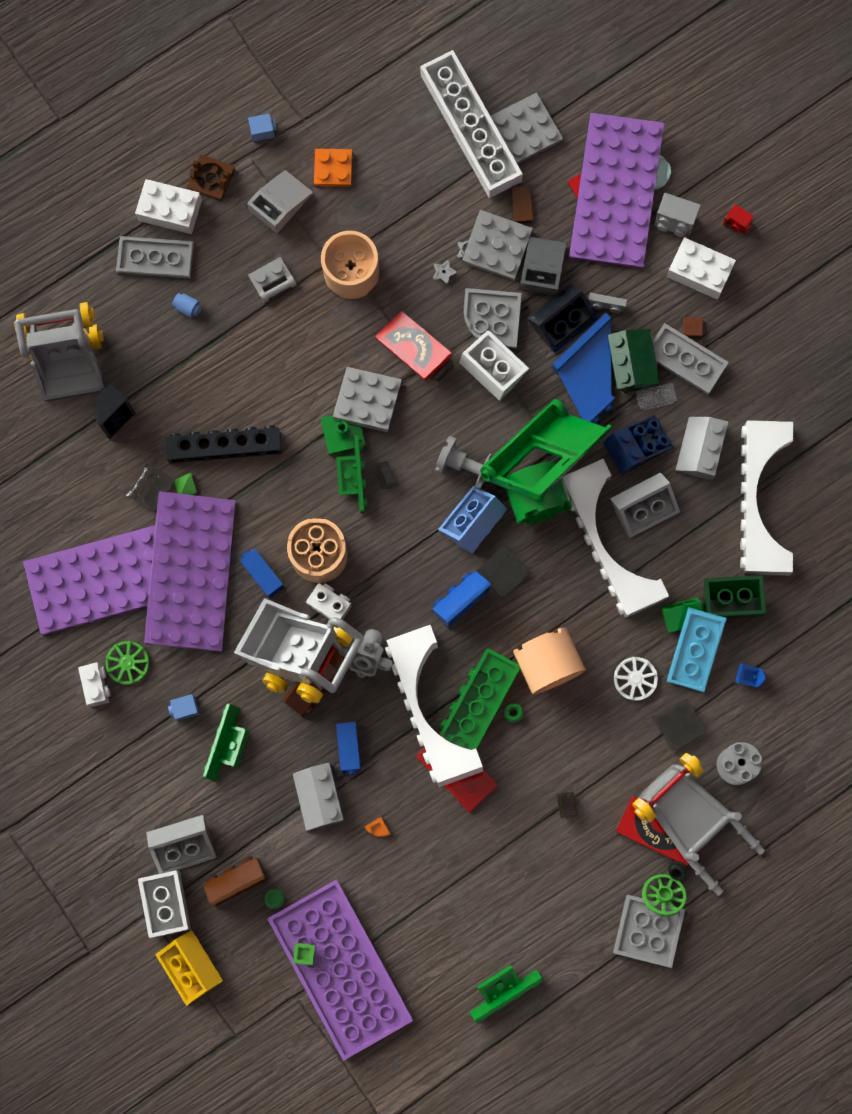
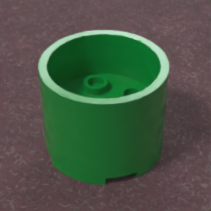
(535, 511)

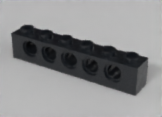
(232, 450)

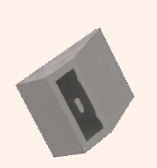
(279, 200)

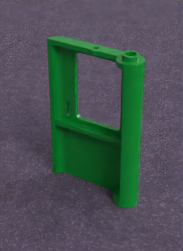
(551, 432)

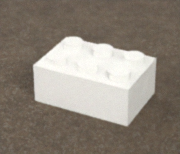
(168, 206)
(700, 268)
(164, 904)

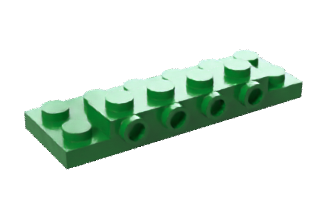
(479, 700)

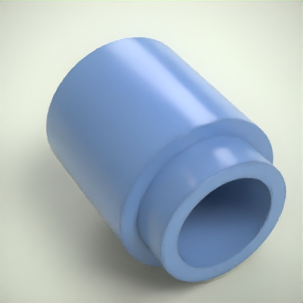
(186, 305)

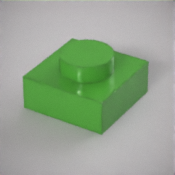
(304, 953)

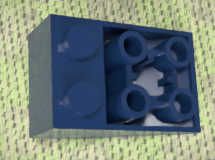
(637, 444)

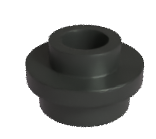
(677, 870)

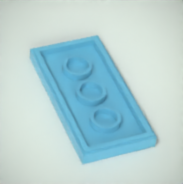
(696, 649)

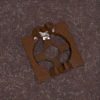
(195, 172)

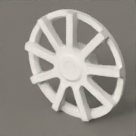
(635, 678)

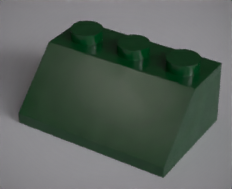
(633, 359)
(735, 596)

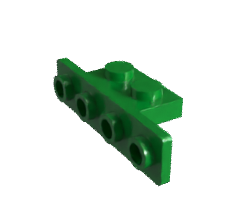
(349, 475)
(227, 745)
(501, 990)

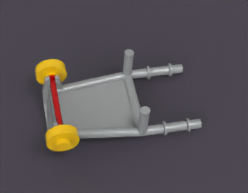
(689, 814)

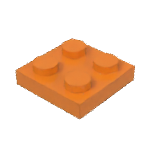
(333, 167)

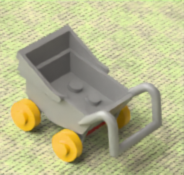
(64, 355)
(295, 648)

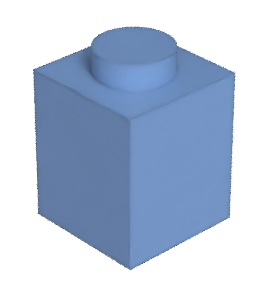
(262, 127)
(183, 707)

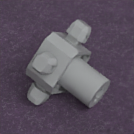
(368, 655)

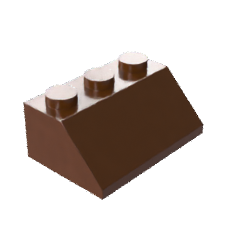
(298, 705)
(234, 881)

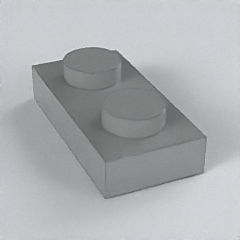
(600, 301)

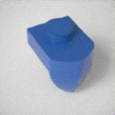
(750, 675)

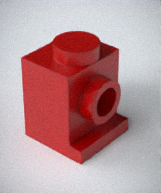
(739, 219)

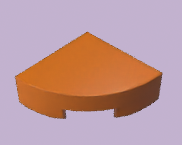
(378, 828)

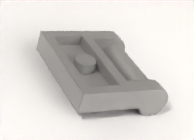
(269, 275)

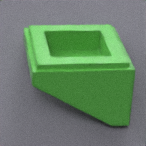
(186, 485)

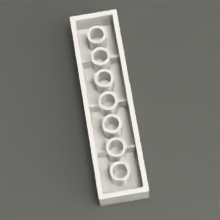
(471, 124)

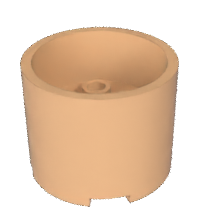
(347, 250)
(322, 565)
(549, 661)

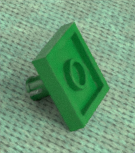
(340, 435)

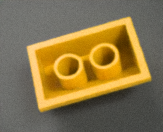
(189, 967)

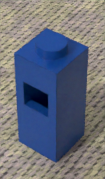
(261, 573)
(348, 748)

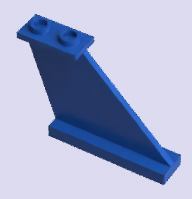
(587, 371)

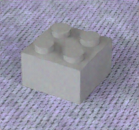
(676, 215)

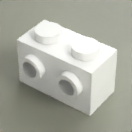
(328, 603)
(93, 684)

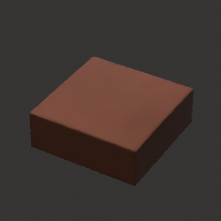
(693, 327)

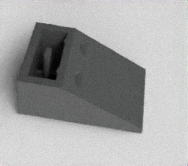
(543, 266)

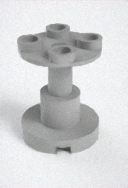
(458, 459)
(735, 773)

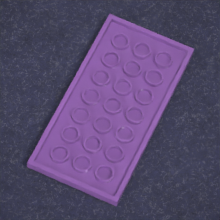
(616, 190)
(189, 572)
(91, 580)
(347, 975)

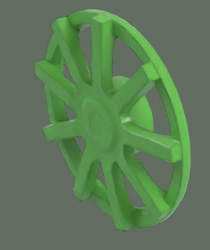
(127, 662)
(663, 895)

